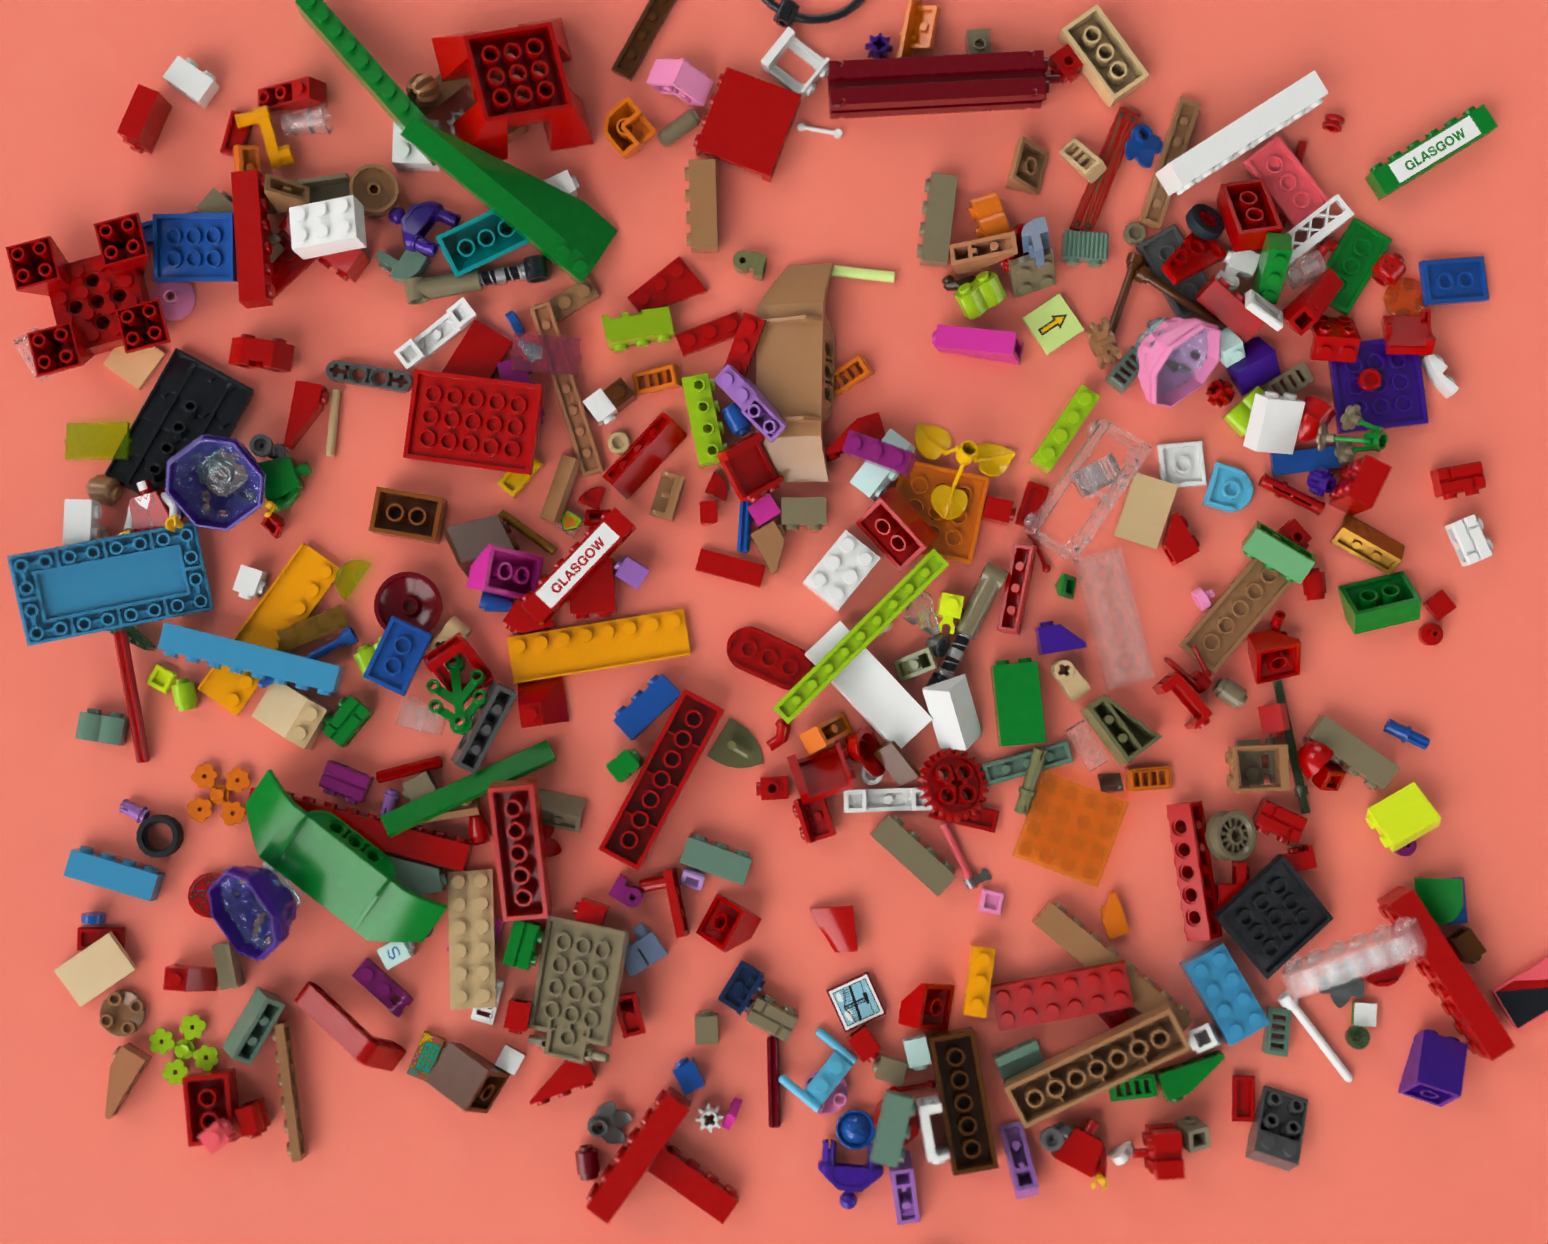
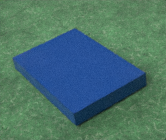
(1453, 281)
(398, 656)

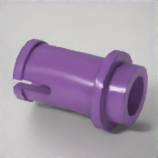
(390, 801)
(133, 810)

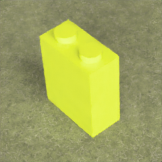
(1402, 817)

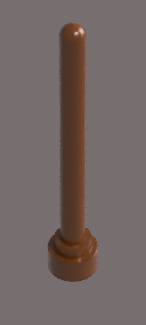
(1134, 263)
(1146, 276)

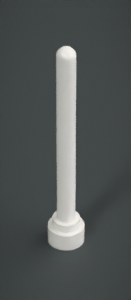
(1286, 1002)

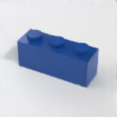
(646, 706)

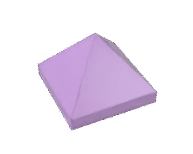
(692, 878)

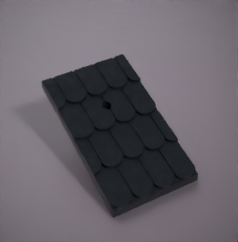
(181, 407)

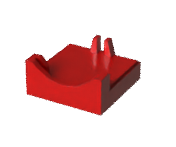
(1408, 334)

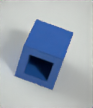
(688, 1075)

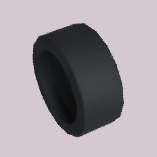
(142, 841)

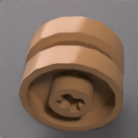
(379, 177)

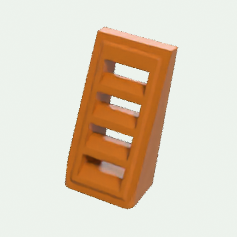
(675, 375)
(852, 382)
(1130, 778)

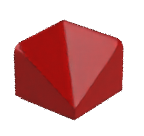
(708, 512)
(1329, 777)

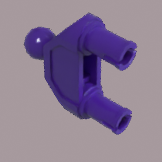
(418, 223)
(848, 1176)

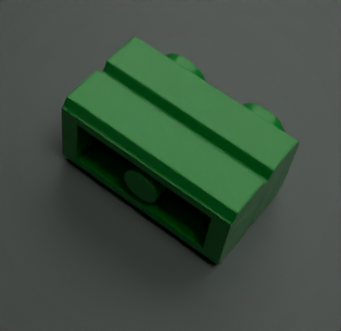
(347, 720)
(625, 764)
(523, 943)

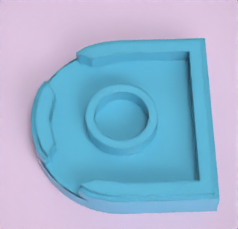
(1228, 489)

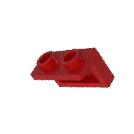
(814, 820)

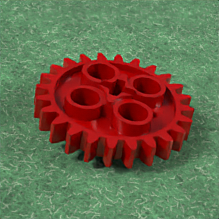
(952, 785)

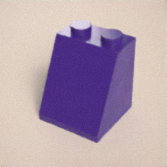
(1434, 1068)

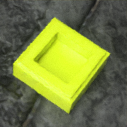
(162, 678)

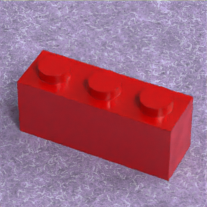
(1229, 307)

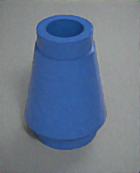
(495, 603)

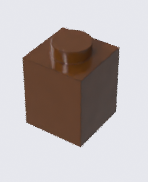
(619, 394)
(1466, 945)

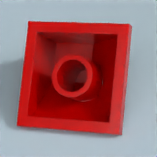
(1273, 656)
(542, 703)
(727, 924)
(927, 1007)

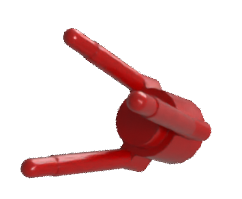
(1198, 680)

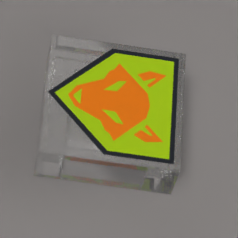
(570, 522)

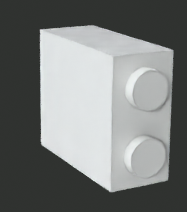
(1274, 423)

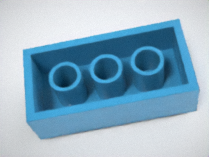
(1224, 993)

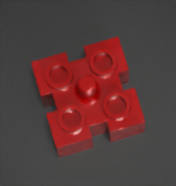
(1163, 1151)

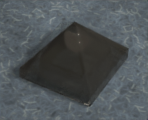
(1110, 782)

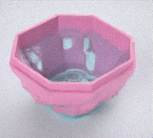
(1176, 358)

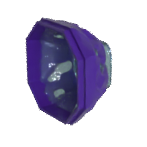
(206, 495)
(253, 909)

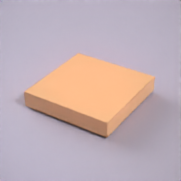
(135, 366)

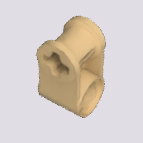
(451, 628)
(1072, 682)

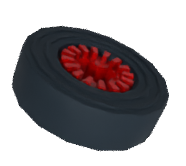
(1205, 222)

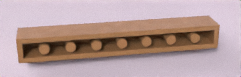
(1090, 952)

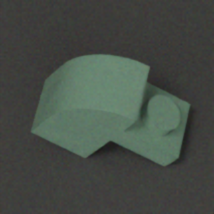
(409, 265)

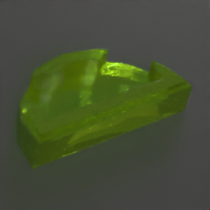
(349, 576)

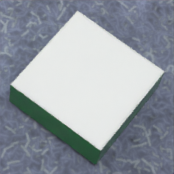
(1364, 1014)

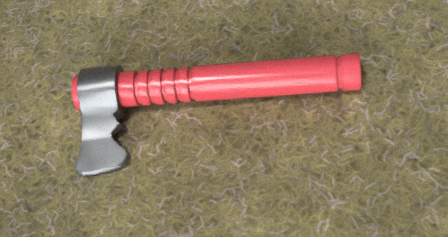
(971, 881)

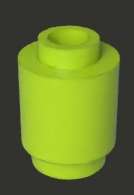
(184, 694)

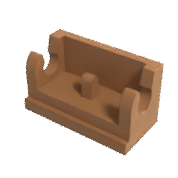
(667, 496)

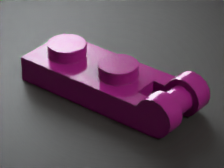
(382, 987)

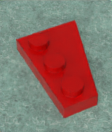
(1192, 257)
(667, 287)

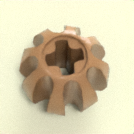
(423, 90)

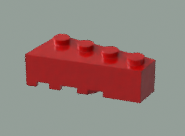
(348, 263)

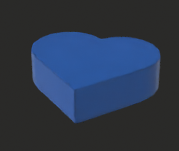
(514, 322)

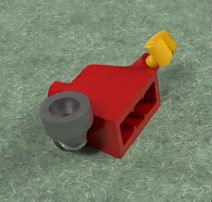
(1078, 1148)

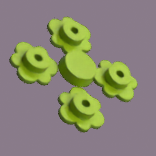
(184, 1049)

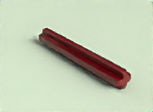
(773, 1069)

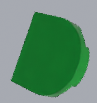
(1441, 897)

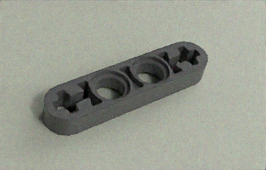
(369, 378)

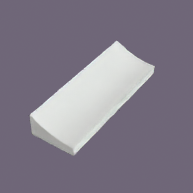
(874, 692)

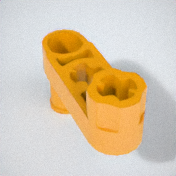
(278, 155)

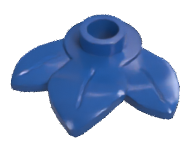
(1143, 148)

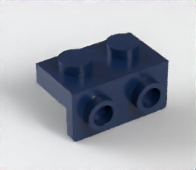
(741, 987)

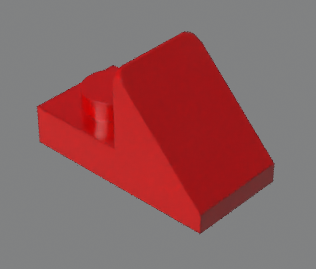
(630, 1015)

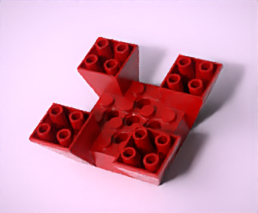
(549, 100)
(77, 337)

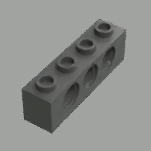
(484, 728)

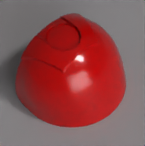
(1313, 757)

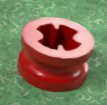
(1333, 123)

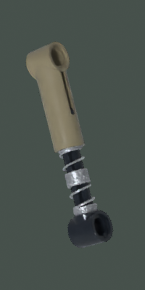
(423, 289)
(971, 620)

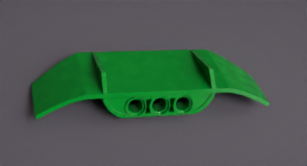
(337, 867)

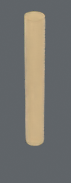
(333, 422)

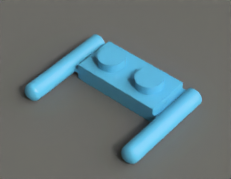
(827, 1077)

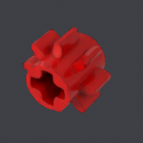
(1220, 393)

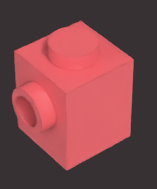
(217, 1135)

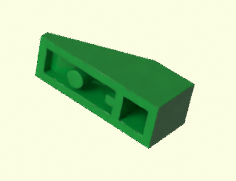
(1183, 1077)

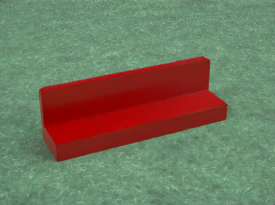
(645, 455)

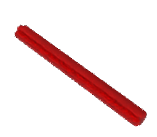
(131, 696)

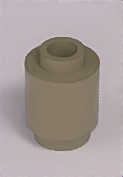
(1230, 692)

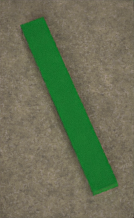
(467, 788)

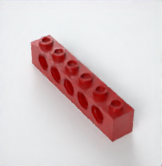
(1201, 878)

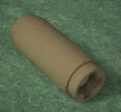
(679, 128)

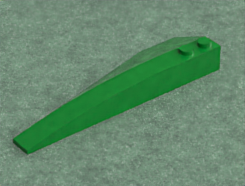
(543, 215)

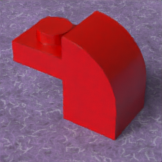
(1240, 874)

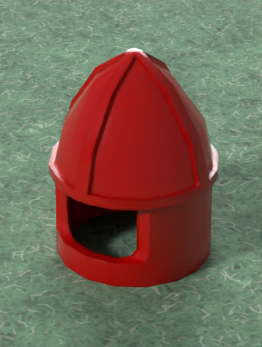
(1314, 414)

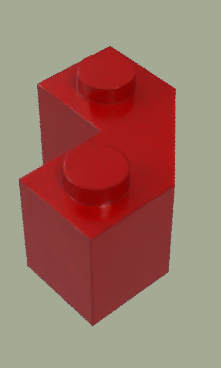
(261, 353)

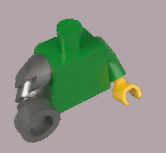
(283, 476)

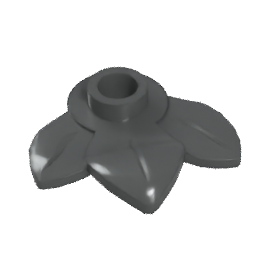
(1342, 993)
(612, 1121)

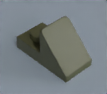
(915, 664)

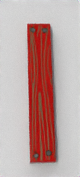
(1112, 155)

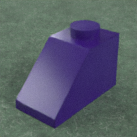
(1056, 638)

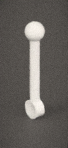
(837, 132)

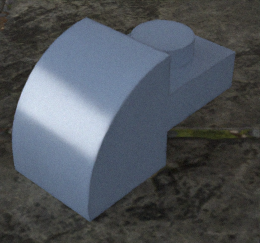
(1036, 239)

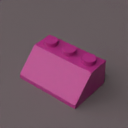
(505, 572)

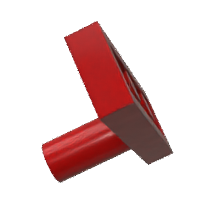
(671, 882)

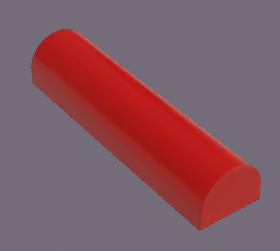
(1016, 589)

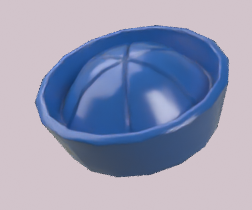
(855, 1129)

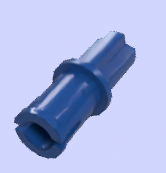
(1406, 734)

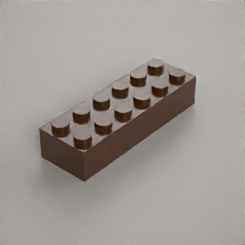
(963, 1101)

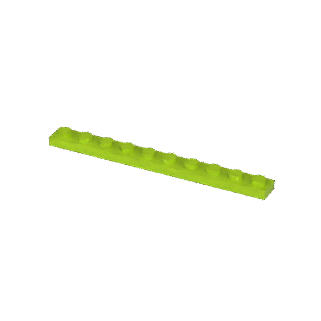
(860, 636)

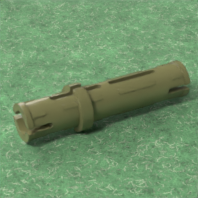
(1027, 790)

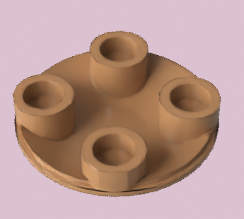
(122, 1013)

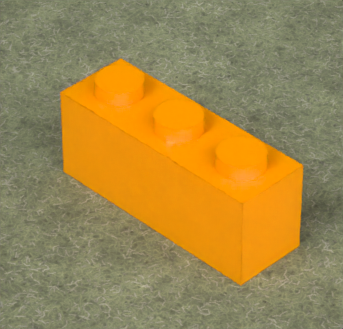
(978, 981)

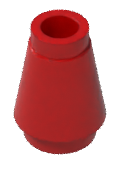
(478, 830)

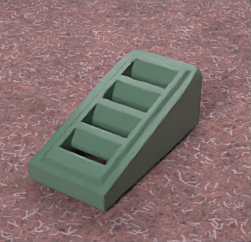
(1114, 381)
(1285, 1032)

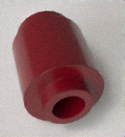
(587, 1162)

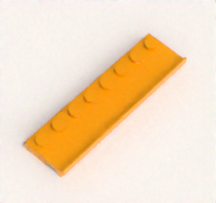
(287, 601)
(598, 646)

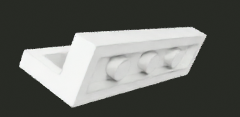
(1319, 234)

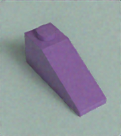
(1019, 1160)
(904, 1191)

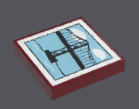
(856, 1001)

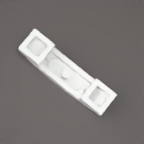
(436, 335)
(884, 800)

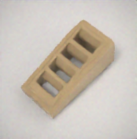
(1092, 169)

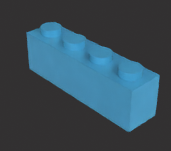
(114, 874)

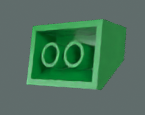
(1379, 602)

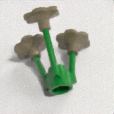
(1344, 451)

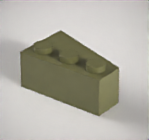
(1118, 730)

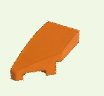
(1113, 917)

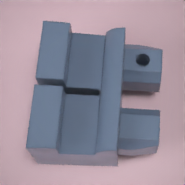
(649, 946)

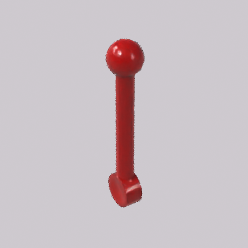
(1045, 568)
(930, 1084)

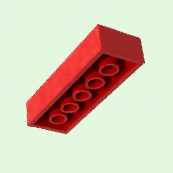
(520, 849)
(635, 1158)

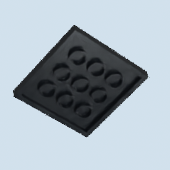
(1273, 916)

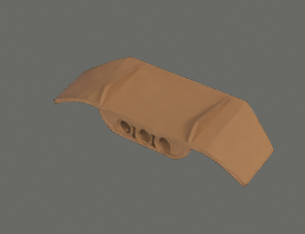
(797, 369)

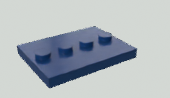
(194, 248)

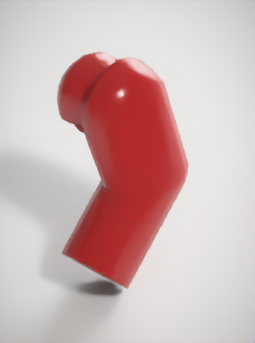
(1326, 245)
(1276, 622)
(782, 734)

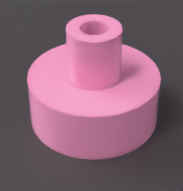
(1202, 598)

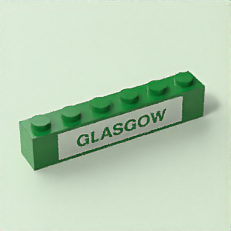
(1431, 152)

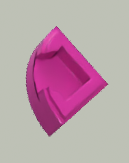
(732, 1113)

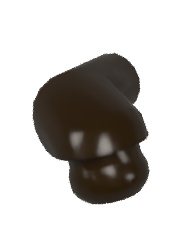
(951, 285)

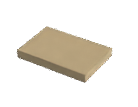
(1145, 510)
(95, 969)

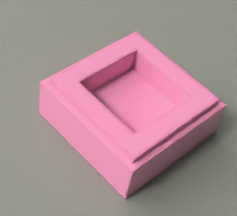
(991, 901)

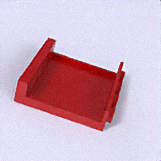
(747, 123)

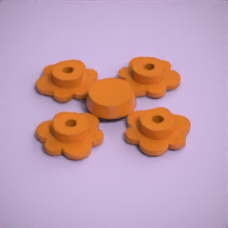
(218, 794)

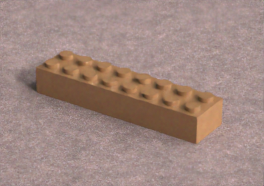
(1096, 1065)

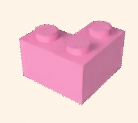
(680, 79)

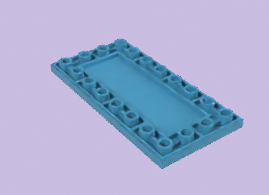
(110, 583)

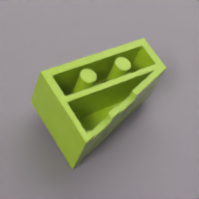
(638, 328)

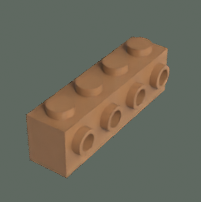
(703, 206)

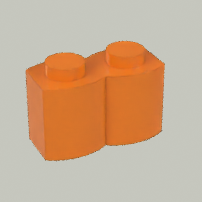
(988, 215)

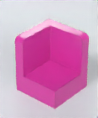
(764, 510)

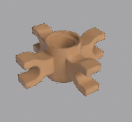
(1103, 343)

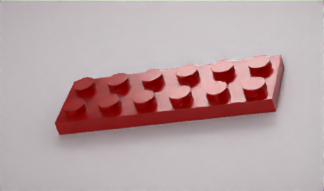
(1061, 996)

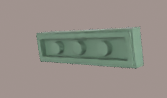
(1016, 765)

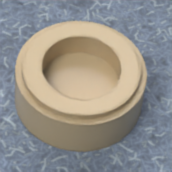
(618, 443)

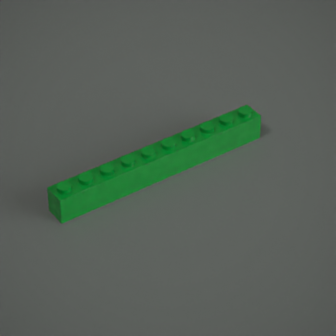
(360, 63)

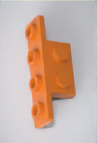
(918, 28)

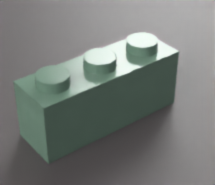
(716, 859)
(253, 1026)
(892, 1128)

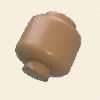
(104, 490)

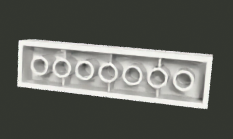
(1242, 134)

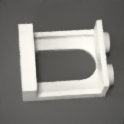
(786, 41)

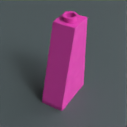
(979, 343)

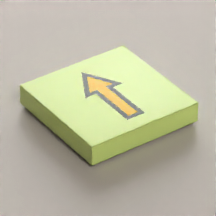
(1053, 324)

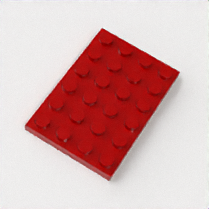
(473, 421)

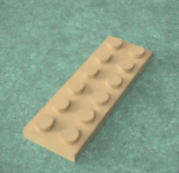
(472, 939)

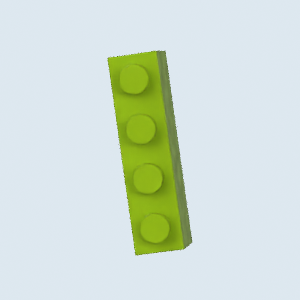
(1064, 429)

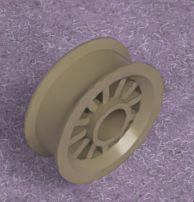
(1231, 835)

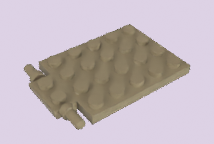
(577, 989)

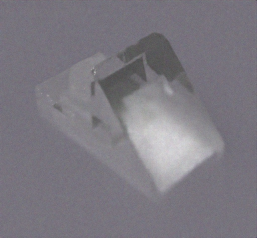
(922, 612)

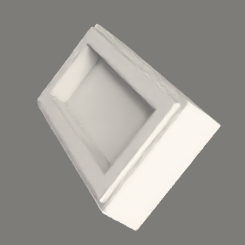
(1264, 309)

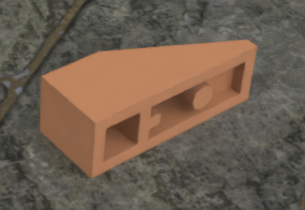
(982, 252)
(123, 1075)

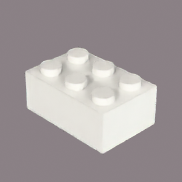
(327, 227)
(841, 570)

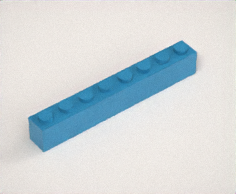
(251, 658)

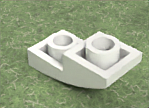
(1434, 367)

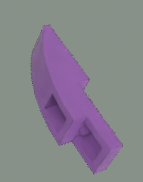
(752, 402)

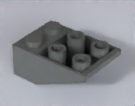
(1277, 1129)

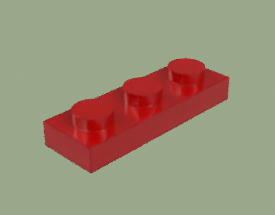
(708, 334)
(745, 343)

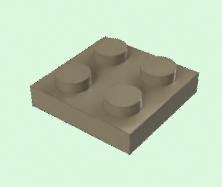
(1027, 277)

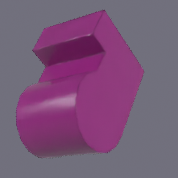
(626, 894)

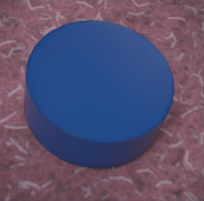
(93, 917)

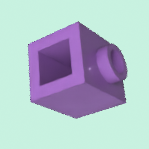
(631, 571)

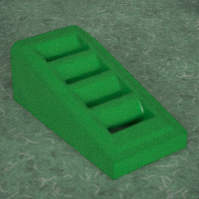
(1152, 1092)

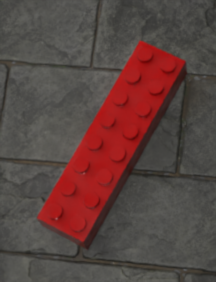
(661, 779)
(1449, 978)

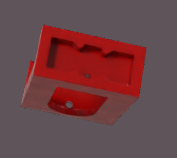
(450, 648)

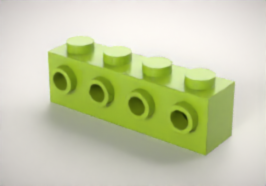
(703, 418)

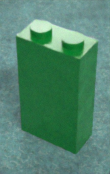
(1018, 702)

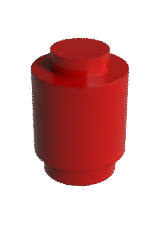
(1314, 585)

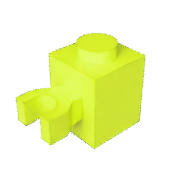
(949, 609)

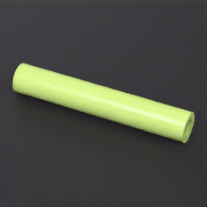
(863, 273)

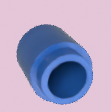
(736, 420)

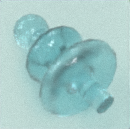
(533, 352)

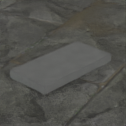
(1156, 252)

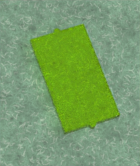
(97, 441)

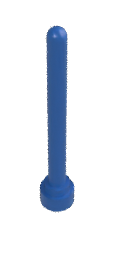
(346, 638)

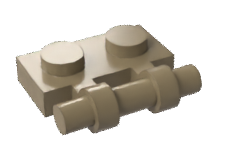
(1250, 763)

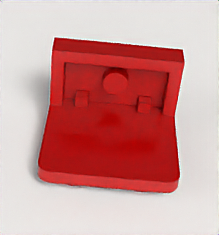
(1335, 339)

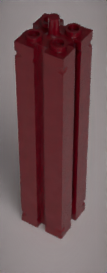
(938, 84)

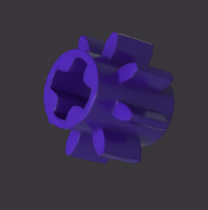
(878, 40)
(1321, 481)

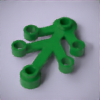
(458, 696)

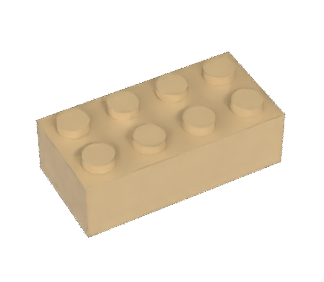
(1105, 55)

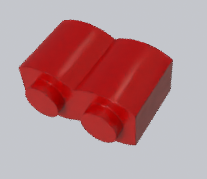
(253, 1118)

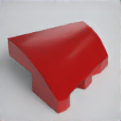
(837, 926)

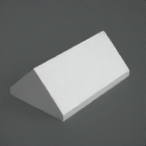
(953, 713)

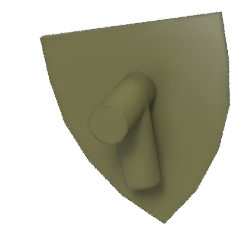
(736, 747)

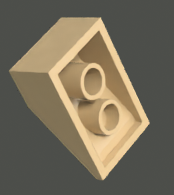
(292, 714)

